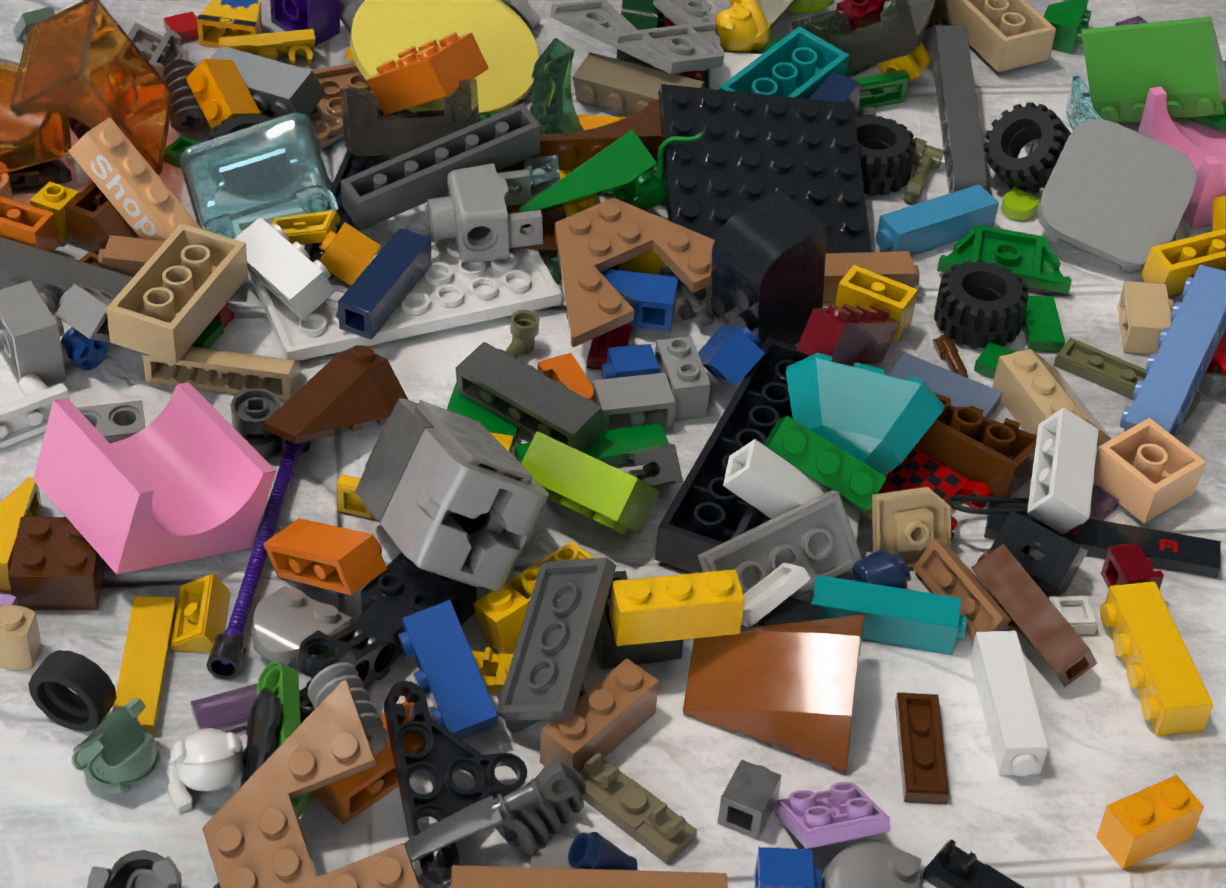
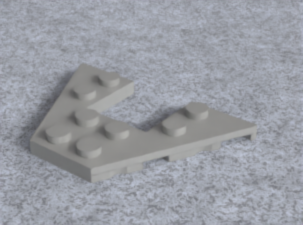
(673, 49)

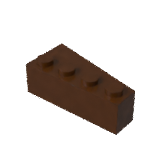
(981, 448)

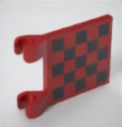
(922, 471)

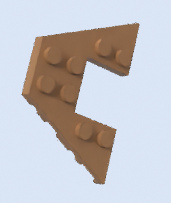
(607, 237)
(257, 831)

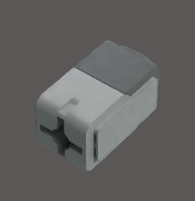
(450, 494)

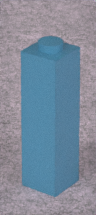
(936, 221)

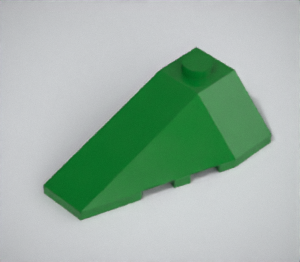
(608, 171)

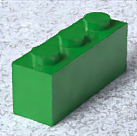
(825, 463)

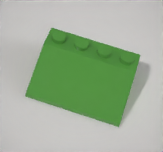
(1165, 54)

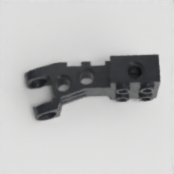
(372, 638)

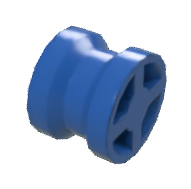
(84, 351)

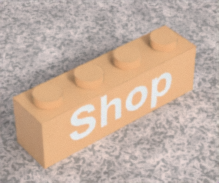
(130, 182)

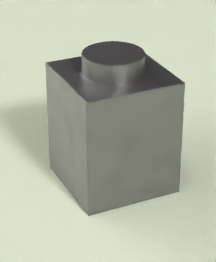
(749, 799)

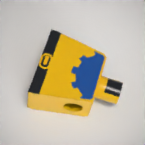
(228, 19)

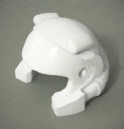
(204, 762)

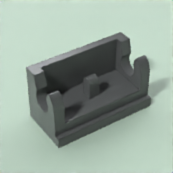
(659, 463)

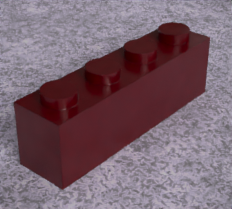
(849, 333)

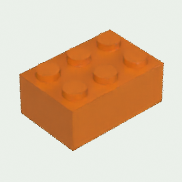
(427, 73)

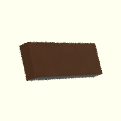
(921, 748)

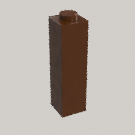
(1034, 615)

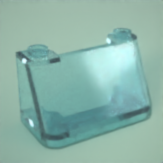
(257, 171)

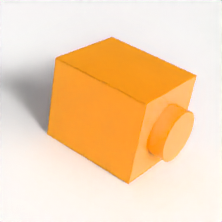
(347, 253)

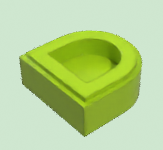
(1019, 204)

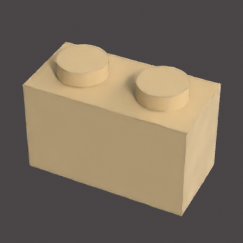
(1143, 315)

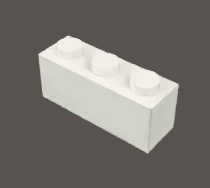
(285, 268)
(1063, 471)

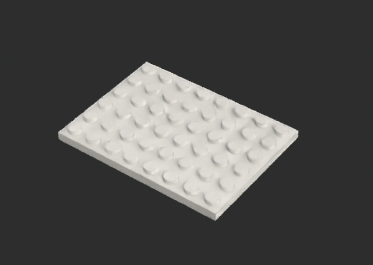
(444, 298)

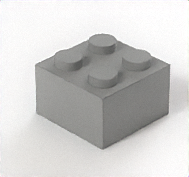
(31, 334)

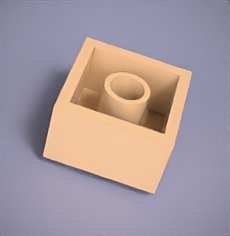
(1147, 470)

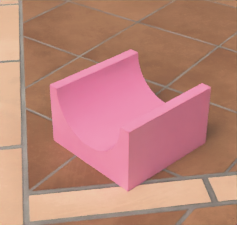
(163, 494)

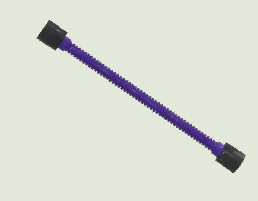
(228, 649)

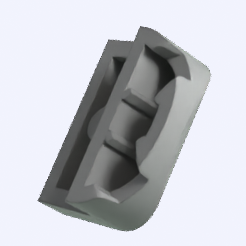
(157, 48)
(287, 619)
(872, 865)

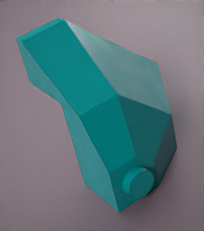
(862, 409)

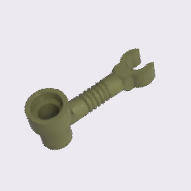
(925, 158)
(524, 328)

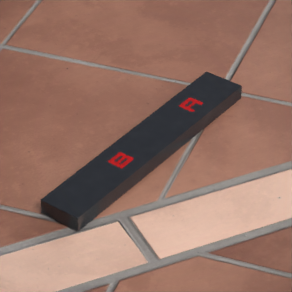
(1163, 548)

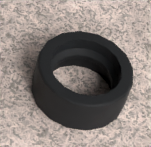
(92, 688)

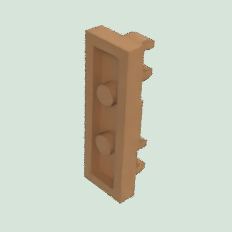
(951, 577)

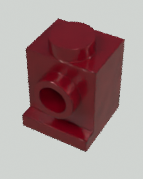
(862, 12)
(1129, 565)

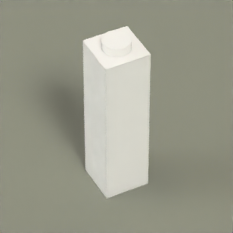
(774, 483)
(1008, 703)

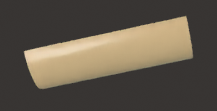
(225, 372)

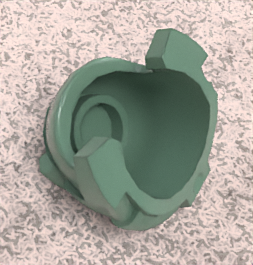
(118, 750)

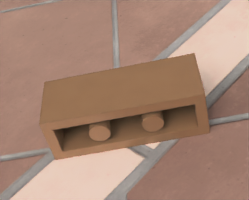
(601, 717)

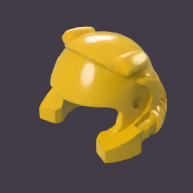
(742, 27)

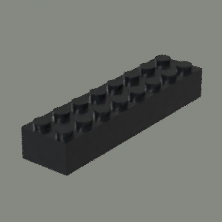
(704, 509)

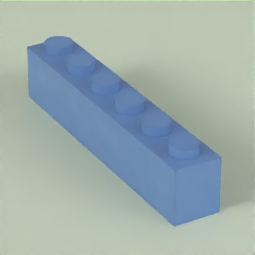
(1182, 354)

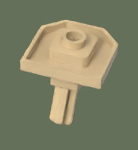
(908, 522)

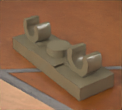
(635, 810)

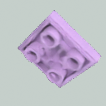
(831, 815)

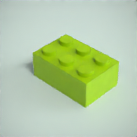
(589, 485)

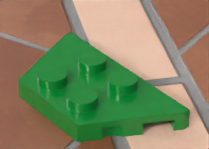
(1021, 252)

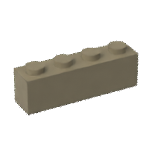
(622, 84)

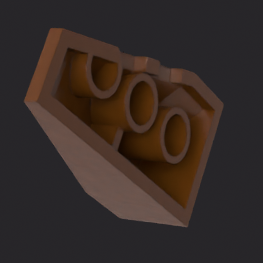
(343, 394)

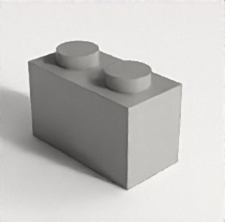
(635, 401)

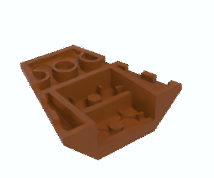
(781, 685)

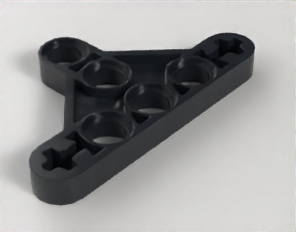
(441, 757)

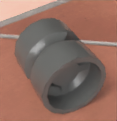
(248, 416)

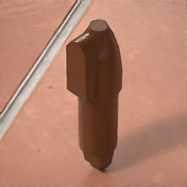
(948, 351)

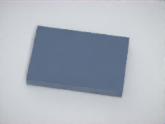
(948, 384)

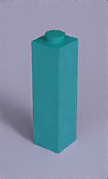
(894, 614)

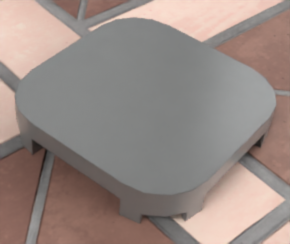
(1116, 193)

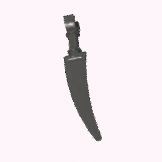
(490, 812)

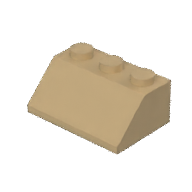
(1037, 391)

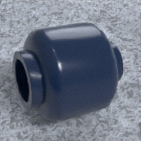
(882, 569)

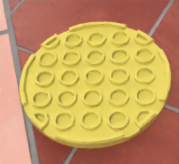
(508, 46)

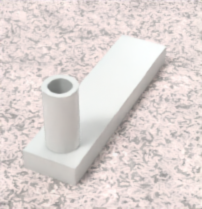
(31, 413)

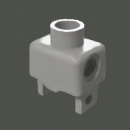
(478, 213)

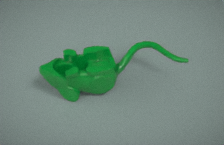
(652, 191)

